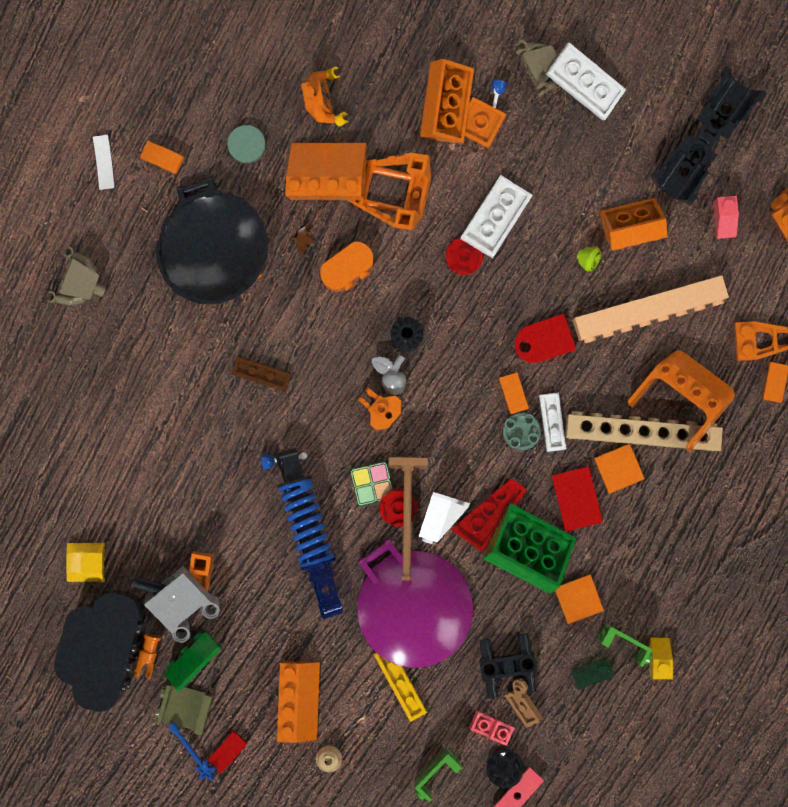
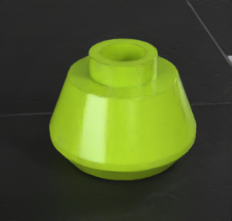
(589, 258)

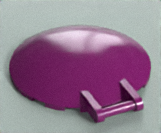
(414, 619)

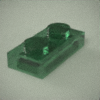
(592, 673)

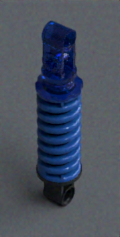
(306, 523)

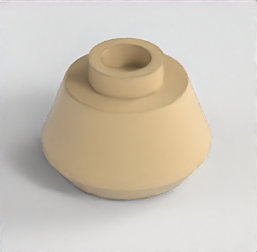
(325, 754)

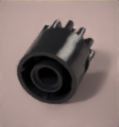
(406, 344)

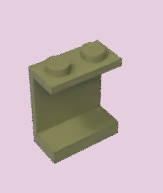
(185, 708)

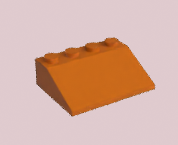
(326, 171)

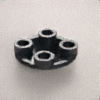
(505, 768)

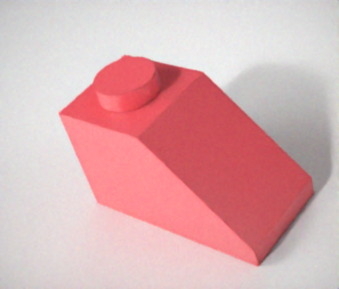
(726, 216)

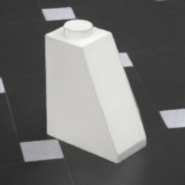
(440, 516)

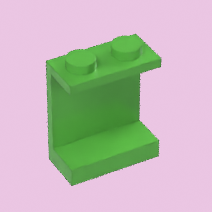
(607, 635)
(445, 756)

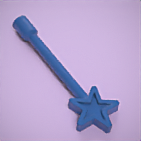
(202, 767)

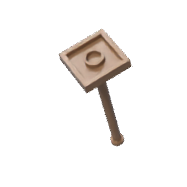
(407, 465)

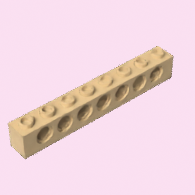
(573, 430)

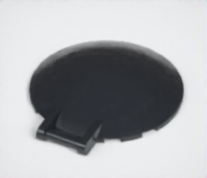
(211, 245)

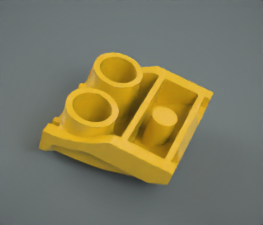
(85, 562)

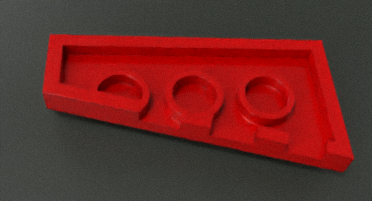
(482, 522)

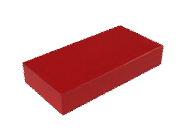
(227, 751)

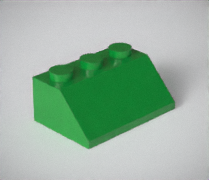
(192, 660)

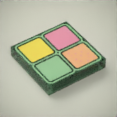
(371, 482)

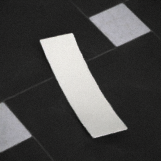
(104, 162)

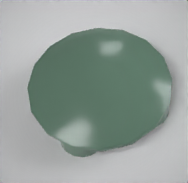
(521, 431)

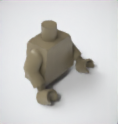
(537, 61)
(77, 281)

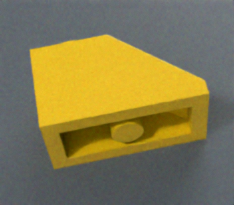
(662, 661)

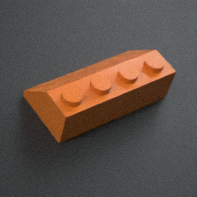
(447, 101)
(298, 701)

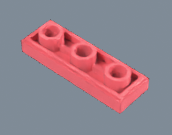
(525, 787)

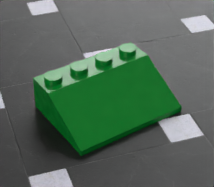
(530, 549)

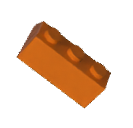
(634, 224)

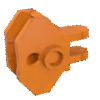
(380, 408)

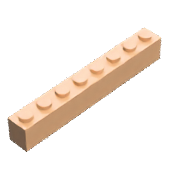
(651, 308)

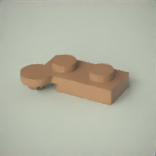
(522, 703)

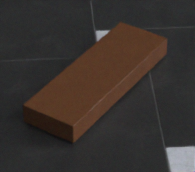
(261, 373)

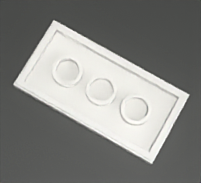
(585, 81)
(496, 216)

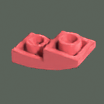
(491, 727)

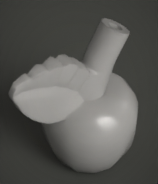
(392, 379)

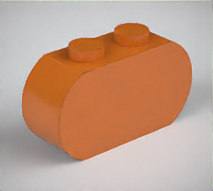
(347, 267)

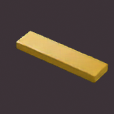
(402, 688)

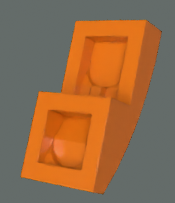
(161, 157)

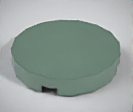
(246, 144)

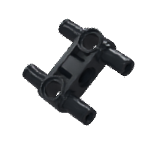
(507, 665)

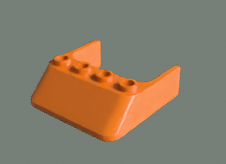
(693, 383)

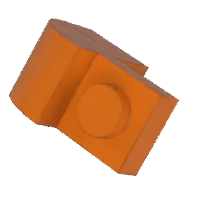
(201, 567)

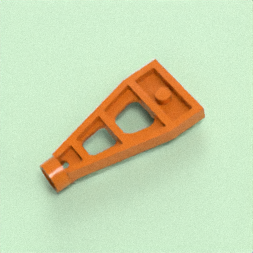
(746, 340)

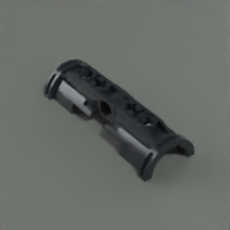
(741, 102)

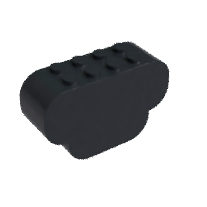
(100, 649)

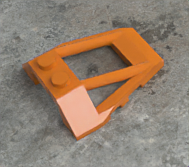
(420, 179)

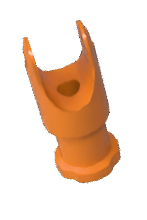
(147, 655)

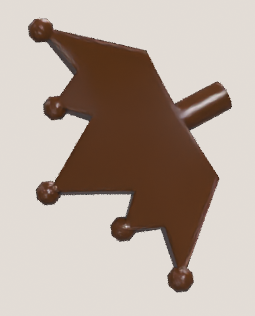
(302, 239)

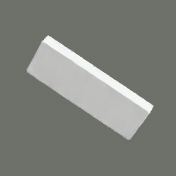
(552, 422)

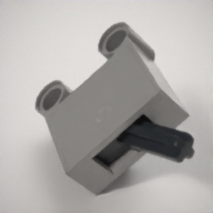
(176, 600)

